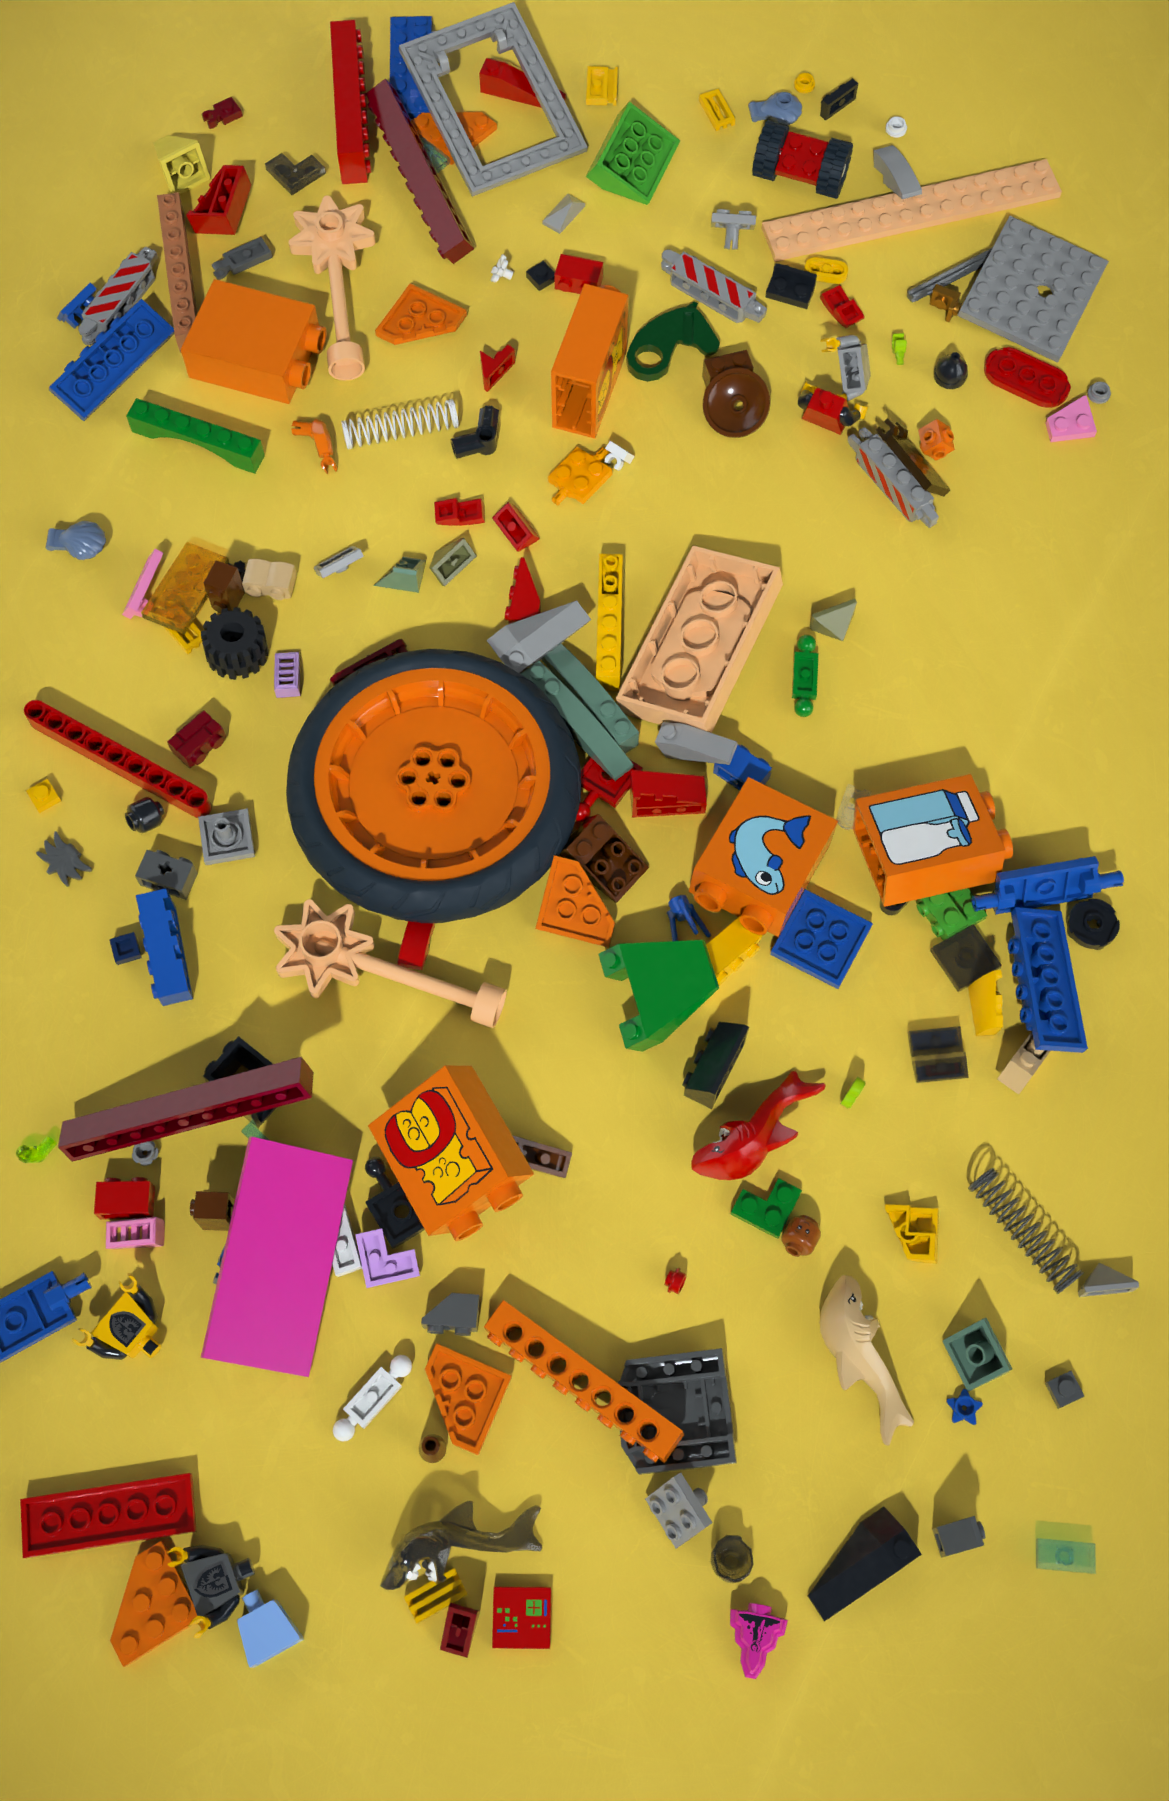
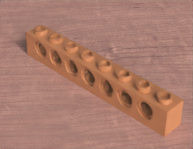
(177, 264)

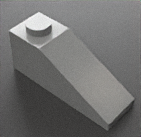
(694, 744)

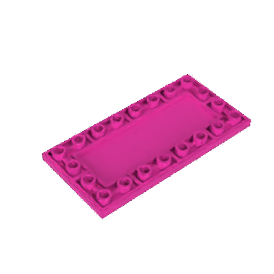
(277, 1258)

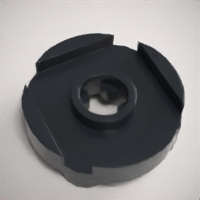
(1094, 938)

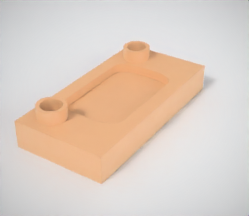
(700, 640)

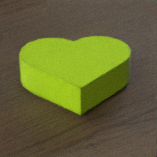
(853, 1092)

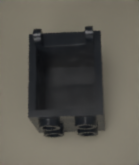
(234, 1055)

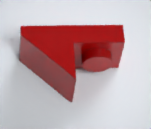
(495, 368)

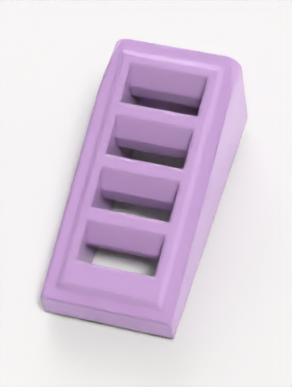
(287, 690)

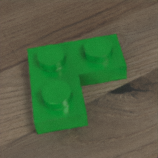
(767, 1215)

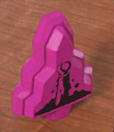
(756, 1635)

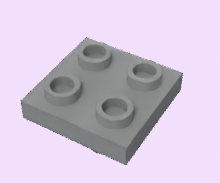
(733, 223)
(226, 836)
(679, 1509)

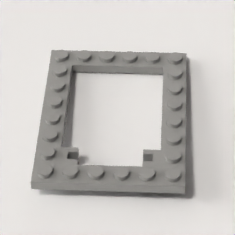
(511, 33)

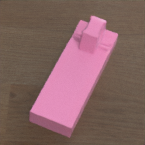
(137, 601)

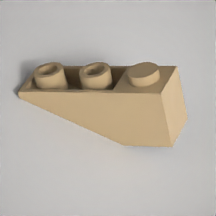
(1022, 1065)

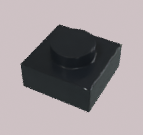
(540, 276)

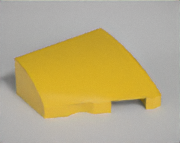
(986, 1004)
(916, 1231)

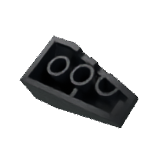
(867, 1559)

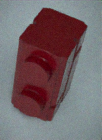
(197, 739)

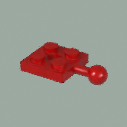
(599, 787)

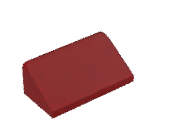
(515, 527)

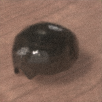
(731, 1559)

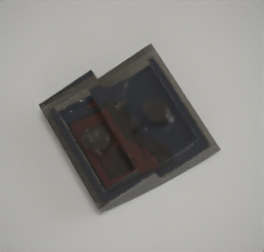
(937, 1054)

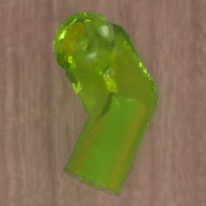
(35, 1154)

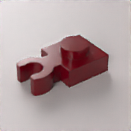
(223, 111)

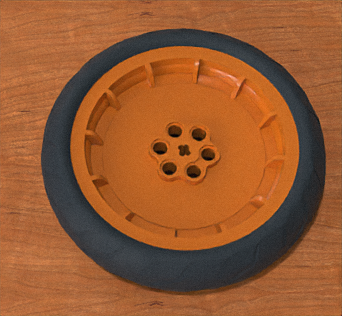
(430, 858)

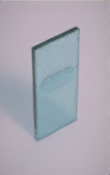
(251, 1130)

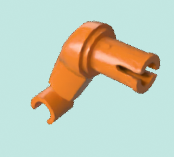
(319, 433)

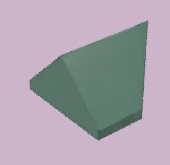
(404, 576)

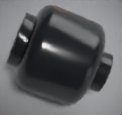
(144, 815)

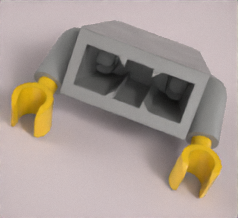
(853, 364)

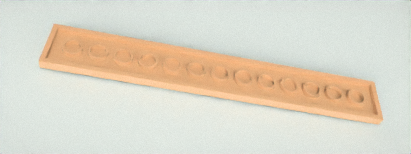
(892, 215)

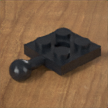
(385, 1203)

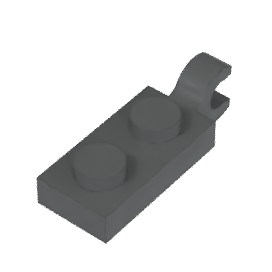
(242, 258)

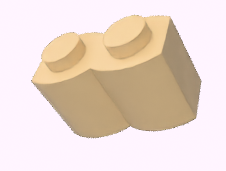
(269, 579)

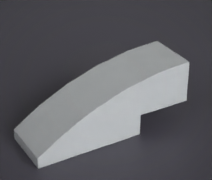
(896, 172)

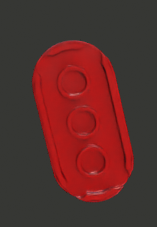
(1027, 377)

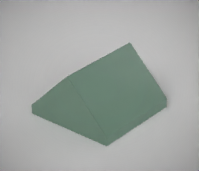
(977, 1354)

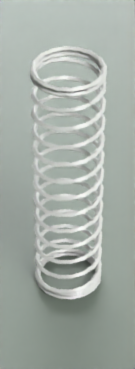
(348, 439)

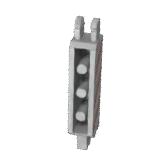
(712, 287)
(118, 294)
(893, 478)

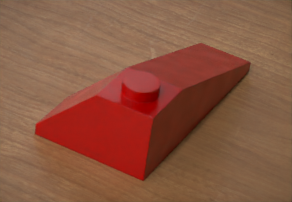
(507, 82)

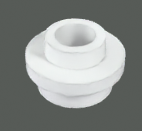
(896, 127)

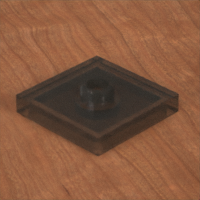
(965, 957)

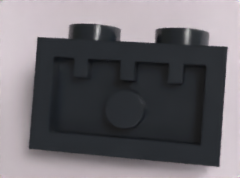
(791, 286)

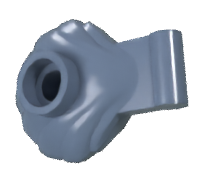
(780, 108)
(80, 540)

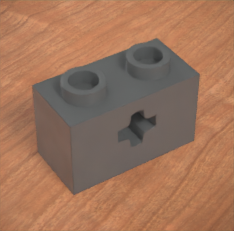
(177, 882)

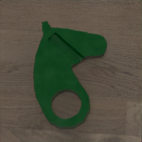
(662, 336)

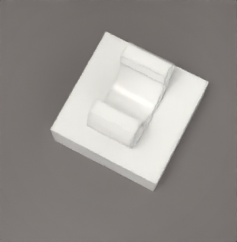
(618, 453)

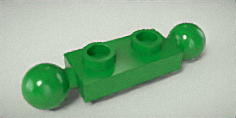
(805, 676)

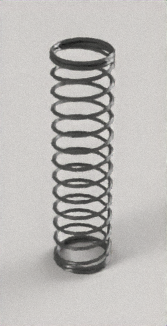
(988, 1177)

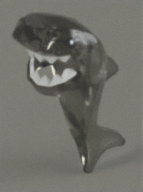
(434, 1539)

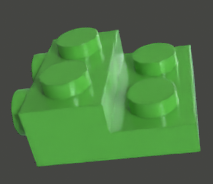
(950, 912)

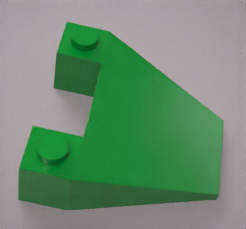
(667, 984)

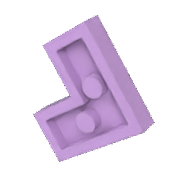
(380, 1266)

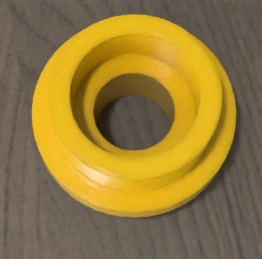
(804, 83)

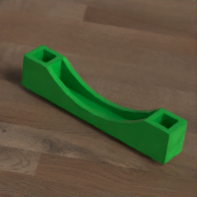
(159, 422)

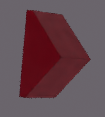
(459, 1630)

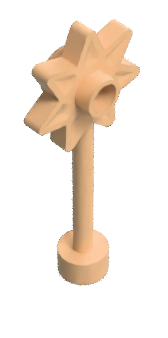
(331, 240)
(328, 949)

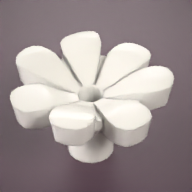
(501, 270)

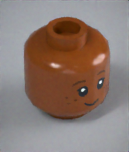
(801, 1236)

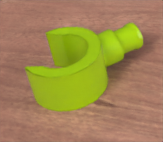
(899, 347)

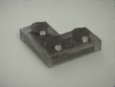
(296, 176)

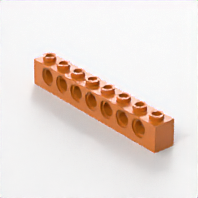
(508, 1318)

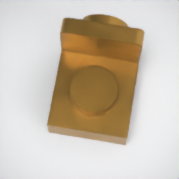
(947, 300)

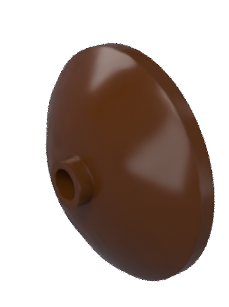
(723, 395)

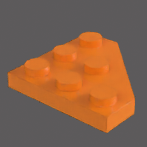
(475, 124)
(419, 316)
(574, 906)
(466, 1395)
(152, 1607)

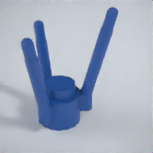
(683, 911)

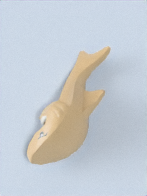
(849, 1341)

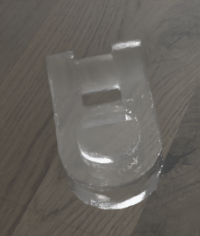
(846, 810)

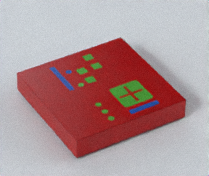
(521, 1617)

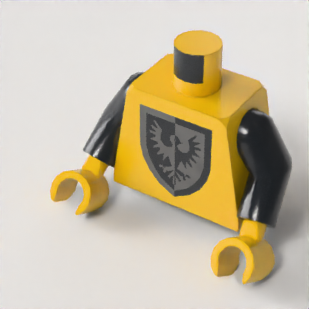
(125, 1327)

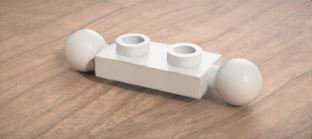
(372, 1398)

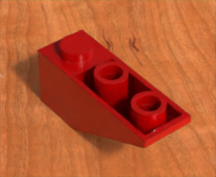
(523, 595)

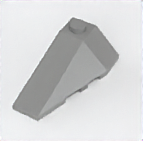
(534, 637)

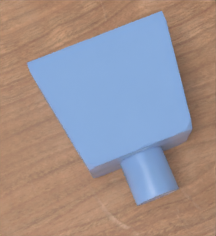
(265, 1629)

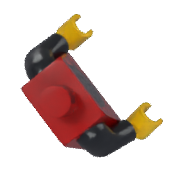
(828, 409)

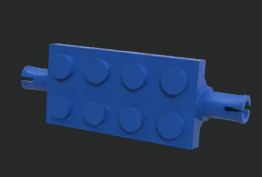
(1047, 885)
(37, 1312)

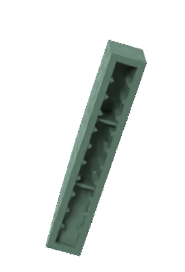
(592, 696)
(582, 724)

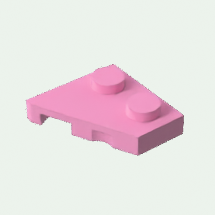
(1072, 422)

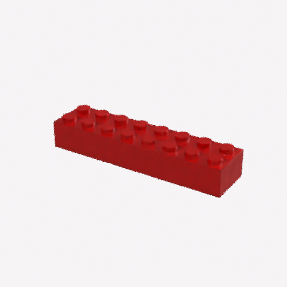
(350, 102)

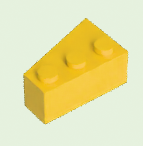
(731, 949)

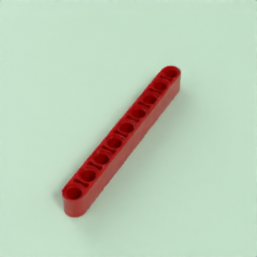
(123, 767)

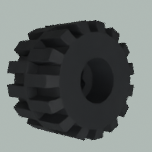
(234, 643)

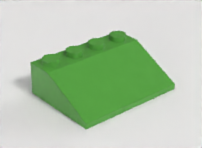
(633, 156)

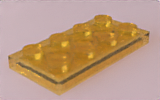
(182, 589)

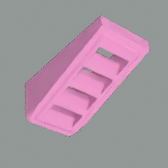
(152, 1233)

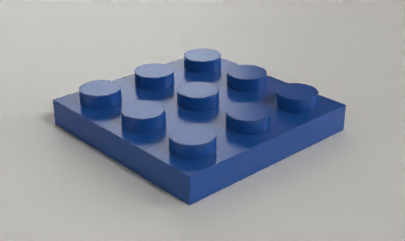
(821, 939)

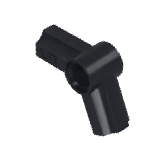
(482, 440)

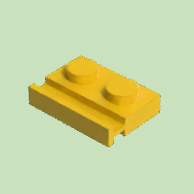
(601, 85)

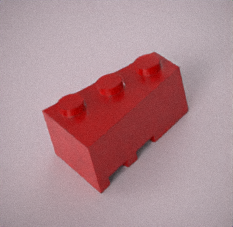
(223, 203)
(666, 794)

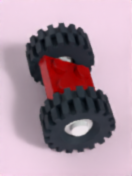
(802, 158)

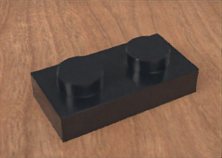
(838, 99)

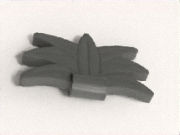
(63, 860)

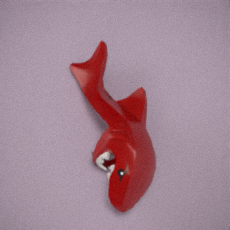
(745, 1143)

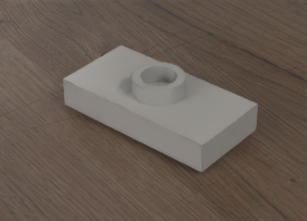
(338, 562)

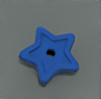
(971, 1404)

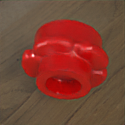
(675, 1281)

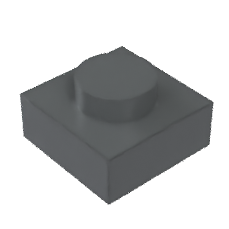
(1064, 1389)

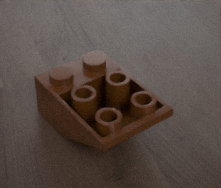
(604, 857)

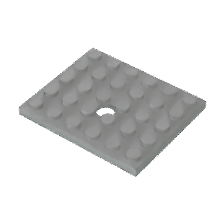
(1007, 292)

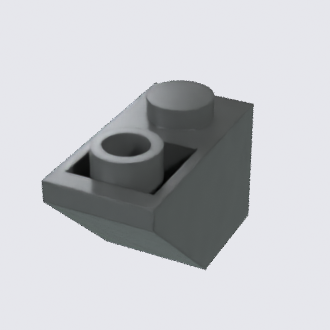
(455, 1313)
(959, 1536)

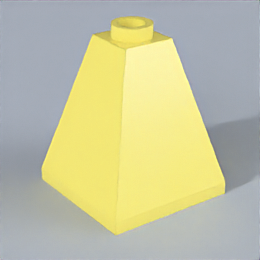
(181, 163)

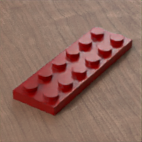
(107, 1515)

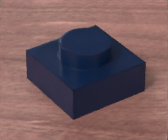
(125, 948)

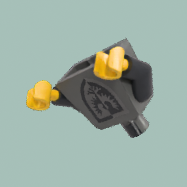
(212, 1582)

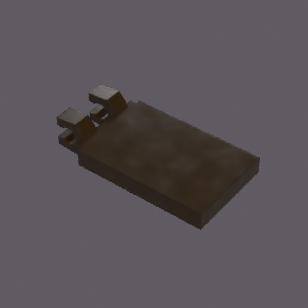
(912, 458)

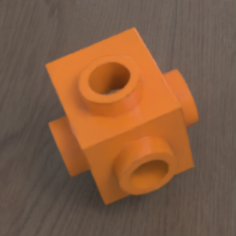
(936, 439)

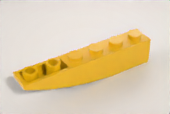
(609, 621)

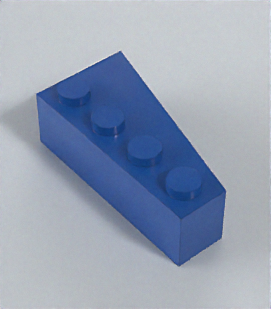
(164, 946)

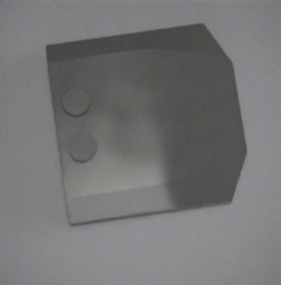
(692, 1395)

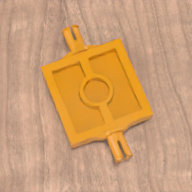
(580, 475)

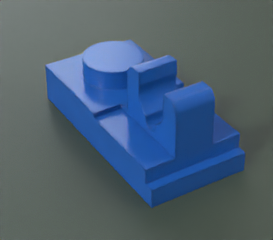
(73, 308)

